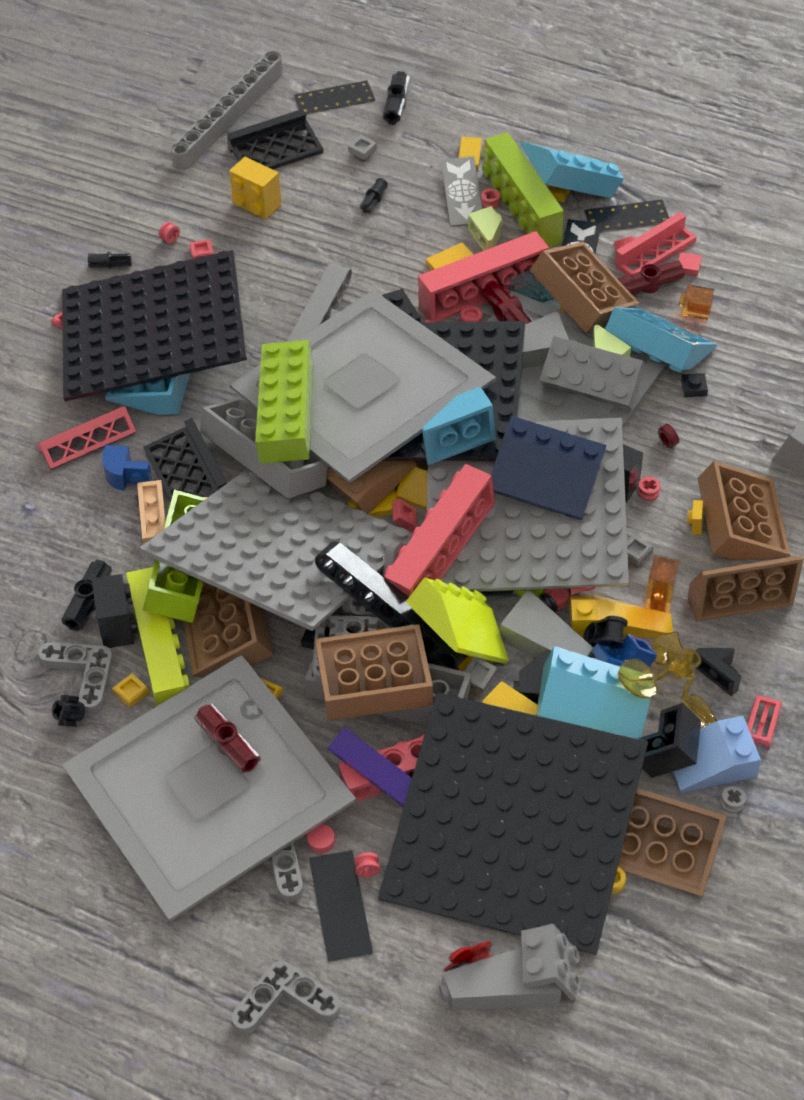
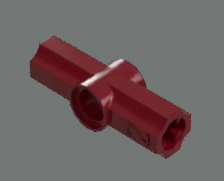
(652, 277)
(504, 306)
(236, 747)

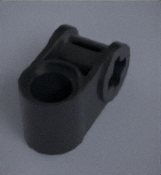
(606, 632)

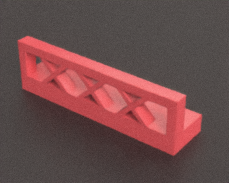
(649, 244)
(82, 429)

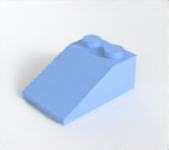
(723, 756)

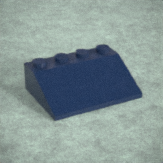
(547, 467)

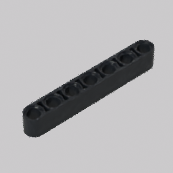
(382, 599)

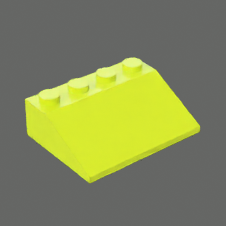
(459, 619)

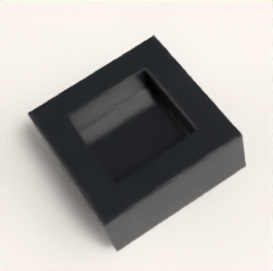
(694, 385)

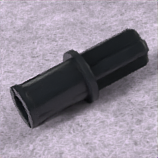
(373, 195)
(108, 260)

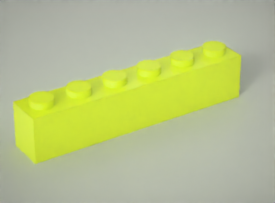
(157, 642)

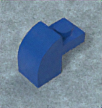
(121, 470)
(633, 649)

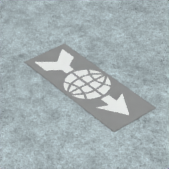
(461, 188)

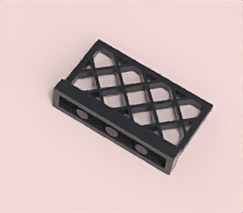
(268, 132)
(202, 455)

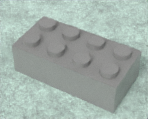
(592, 373)

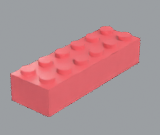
(460, 283)
(444, 531)

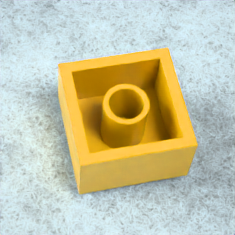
(255, 187)

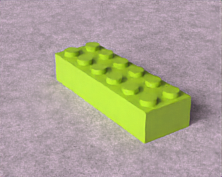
(522, 189)
(284, 402)
(171, 590)

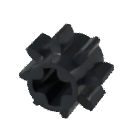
(68, 710)

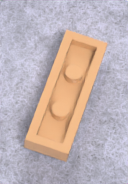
(151, 509)

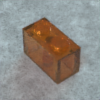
(662, 583)

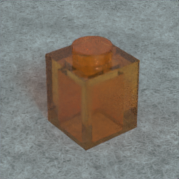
(696, 301)

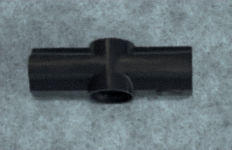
(396, 97)
(83, 599)

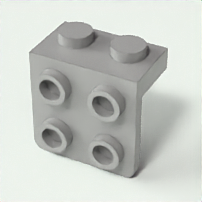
(549, 959)

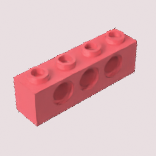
(401, 753)

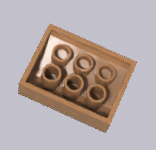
(581, 284)
(373, 485)
(742, 514)
(745, 588)
(224, 630)
(374, 672)
(671, 842)

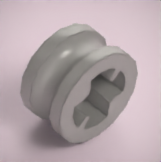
(729, 806)

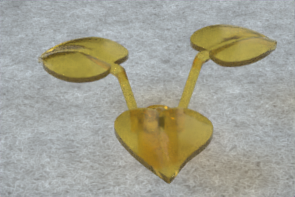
(682, 662)

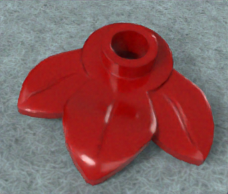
(469, 955)

